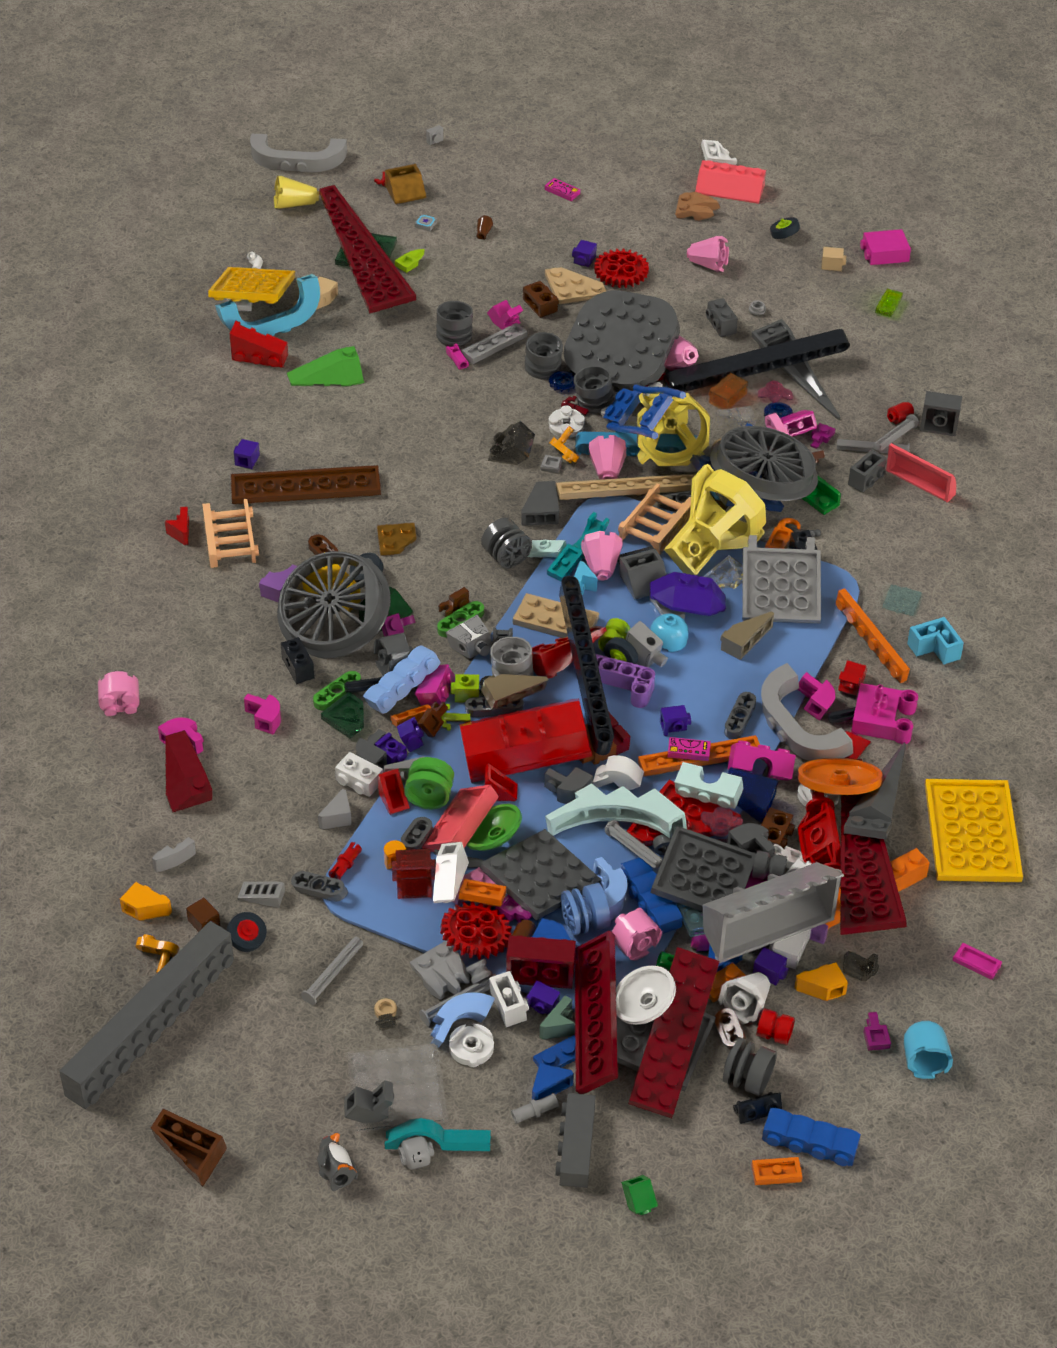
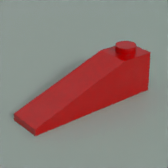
(556, 657)

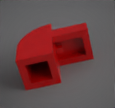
(852, 677)

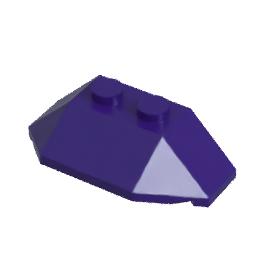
(688, 594)

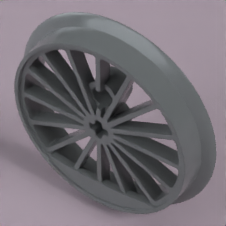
(786, 462)
(331, 602)

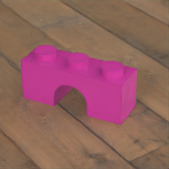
(779, 762)

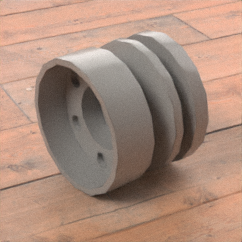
(511, 657)

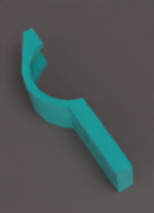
(572, 554)
(447, 1138)

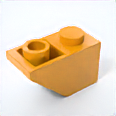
(144, 903)
(823, 983)

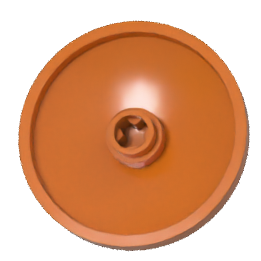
(840, 776)

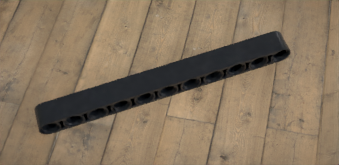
(758, 360)
(586, 666)

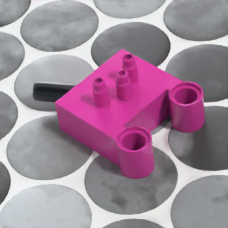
(877, 712)

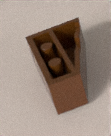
(189, 1144)

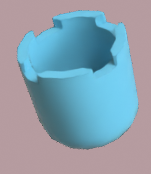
(927, 1050)

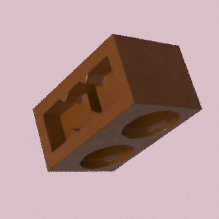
(540, 299)
(779, 826)

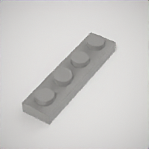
(494, 343)

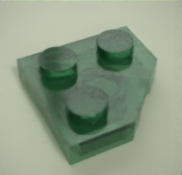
(345, 715)

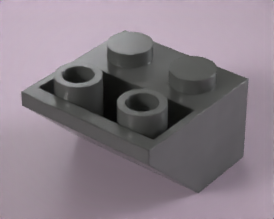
(640, 570)

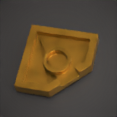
(395, 537)

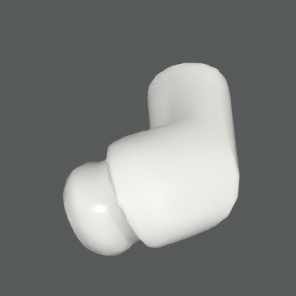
(255, 260)

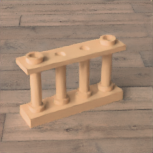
(213, 528)
(667, 531)

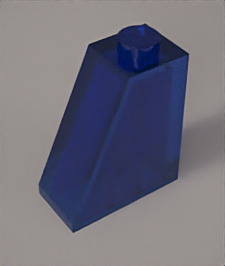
(757, 793)

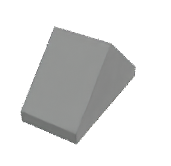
(336, 813)

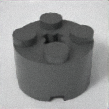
(391, 651)

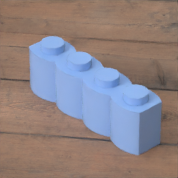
(398, 683)

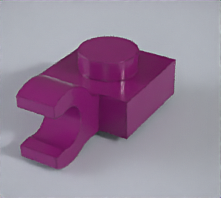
(821, 434)
(394, 624)
(513, 910)
(876, 1034)

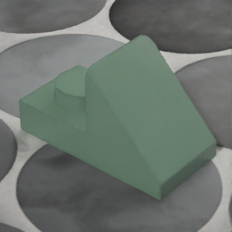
(558, 1022)

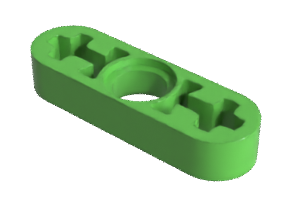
(464, 612)
(333, 697)

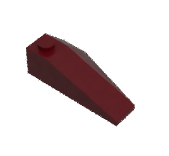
(185, 775)

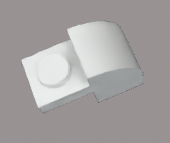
(620, 771)

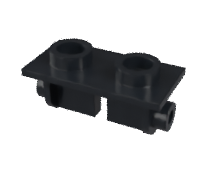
(758, 1108)

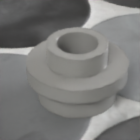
(757, 308)

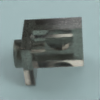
(859, 966)

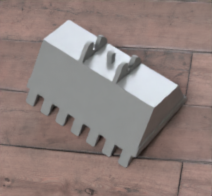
(771, 910)

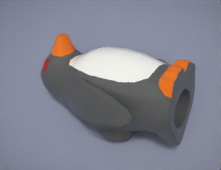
(335, 1163)

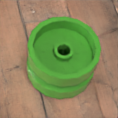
(429, 783)

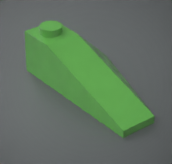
(337, 368)

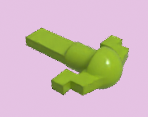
(453, 717)

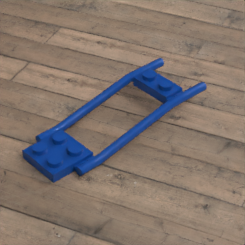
(627, 401)

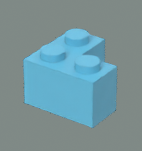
(936, 637)

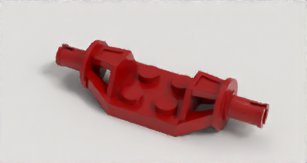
(819, 832)

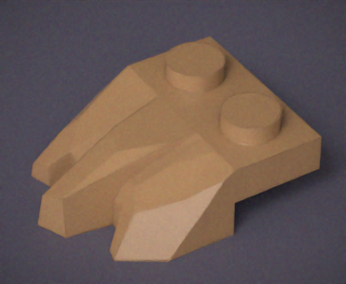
(696, 205)

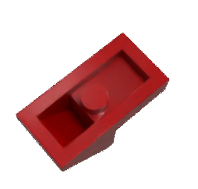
(179, 528)

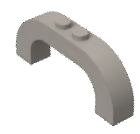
(297, 160)
(805, 745)

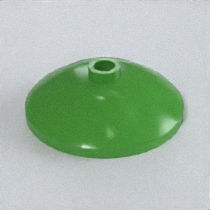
(496, 827)

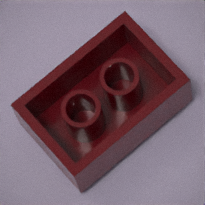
(541, 960)

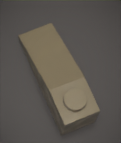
(745, 635)
(510, 688)

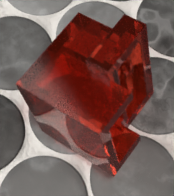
(413, 873)

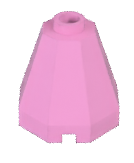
(709, 252)
(681, 355)
(607, 456)
(602, 553)

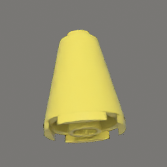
(293, 193)

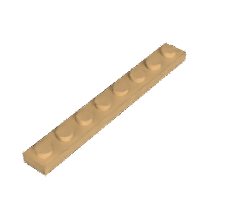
(623, 486)

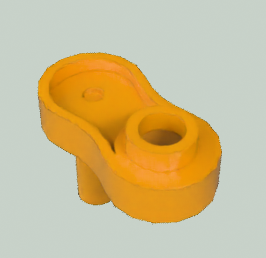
(568, 455)
(164, 948)

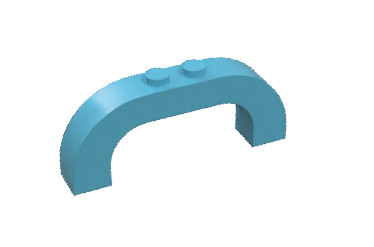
(282, 322)

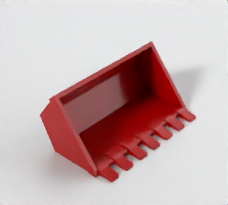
(526, 739)

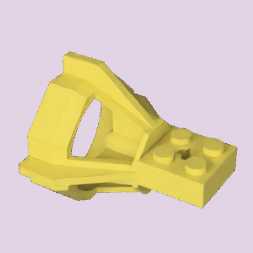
(674, 422)
(711, 526)

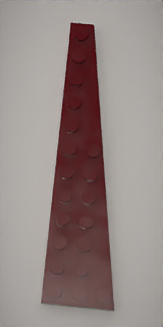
(373, 271)
(868, 885)

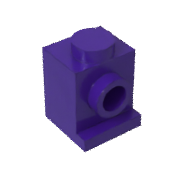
(674, 719)
(411, 734)
(395, 750)
(543, 998)

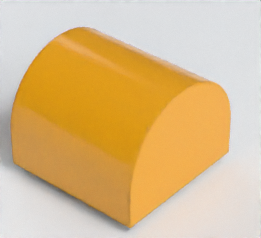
(390, 852)

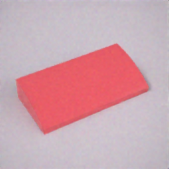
(921, 473)
(462, 816)

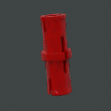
(345, 861)

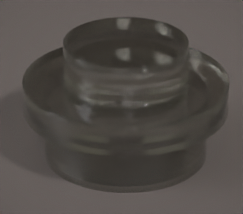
(386, 1022)

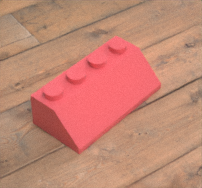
(731, 181)

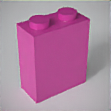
(885, 247)

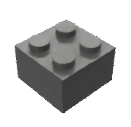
(941, 413)

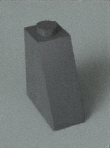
(541, 505)

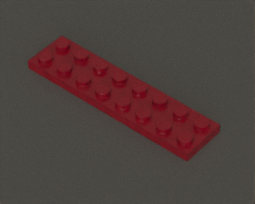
(595, 1013)
(674, 1035)

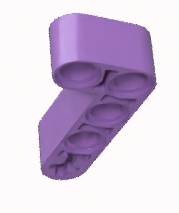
(629, 676)

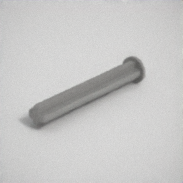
(910, 422)
(864, 446)
(613, 829)
(331, 971)
(479, 987)

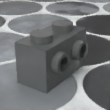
(721, 317)
(867, 471)

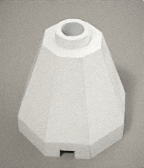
(745, 996)

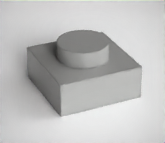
(434, 135)

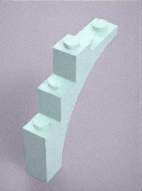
(620, 805)

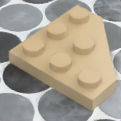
(572, 286)

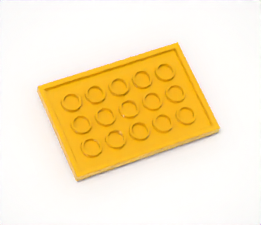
(251, 284)
(973, 830)

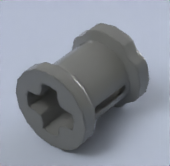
(502, 633)

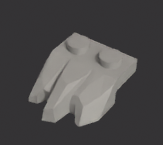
(441, 970)

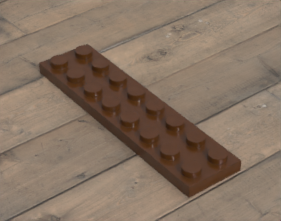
(305, 484)

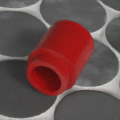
(899, 412)

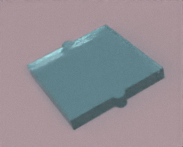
(902, 600)

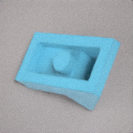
(586, 578)

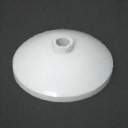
(644, 994)

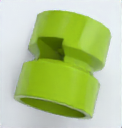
(615, 628)

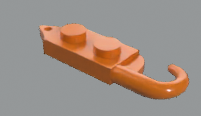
(781, 535)

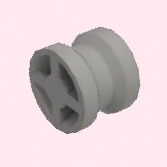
(478, 971)

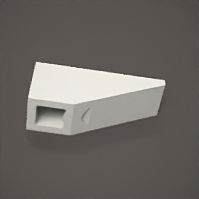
(449, 872)

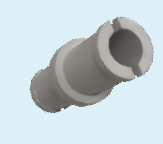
(535, 1108)

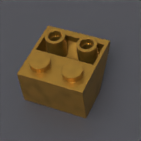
(405, 184)

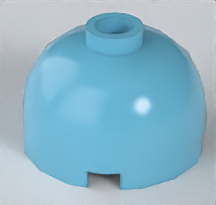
(671, 630)

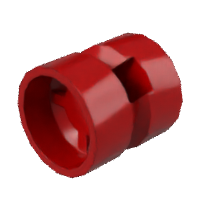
(775, 1026)

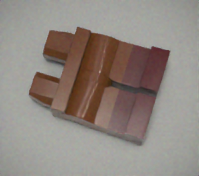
(620, 743)

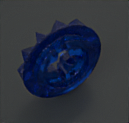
(557, 377)
(778, 407)

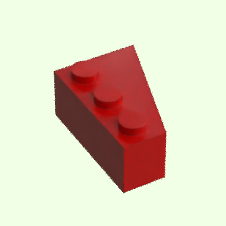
(257, 348)

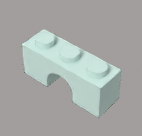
(724, 792)

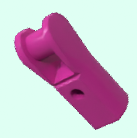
(457, 356)

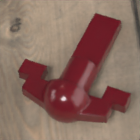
(583, 411)

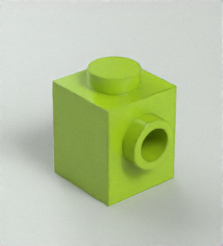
(465, 687)

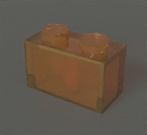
(728, 392)

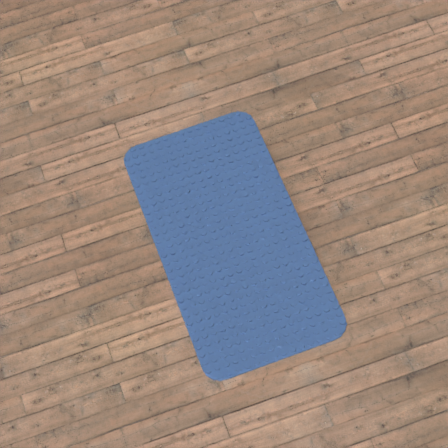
(695, 677)

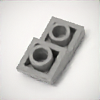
(169, 857)

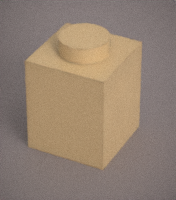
(833, 259)

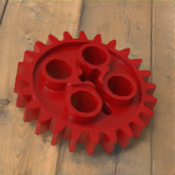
(621, 268)
(475, 930)

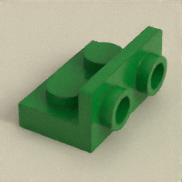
(824, 497)

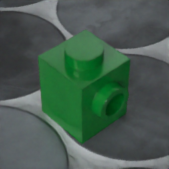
(639, 1194)

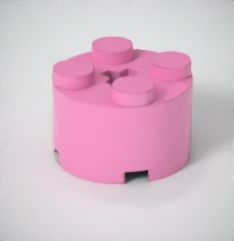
(118, 693)
(636, 934)

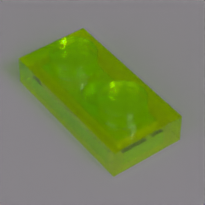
(889, 302)

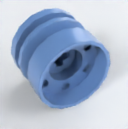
(586, 908)

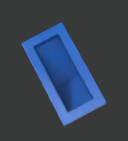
(551, 1080)

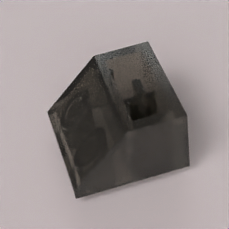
(512, 444)

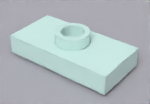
(547, 548)

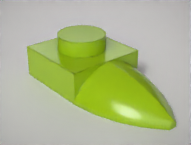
(409, 260)

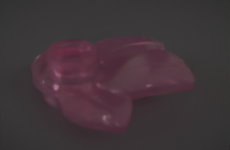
(774, 392)
(721, 821)

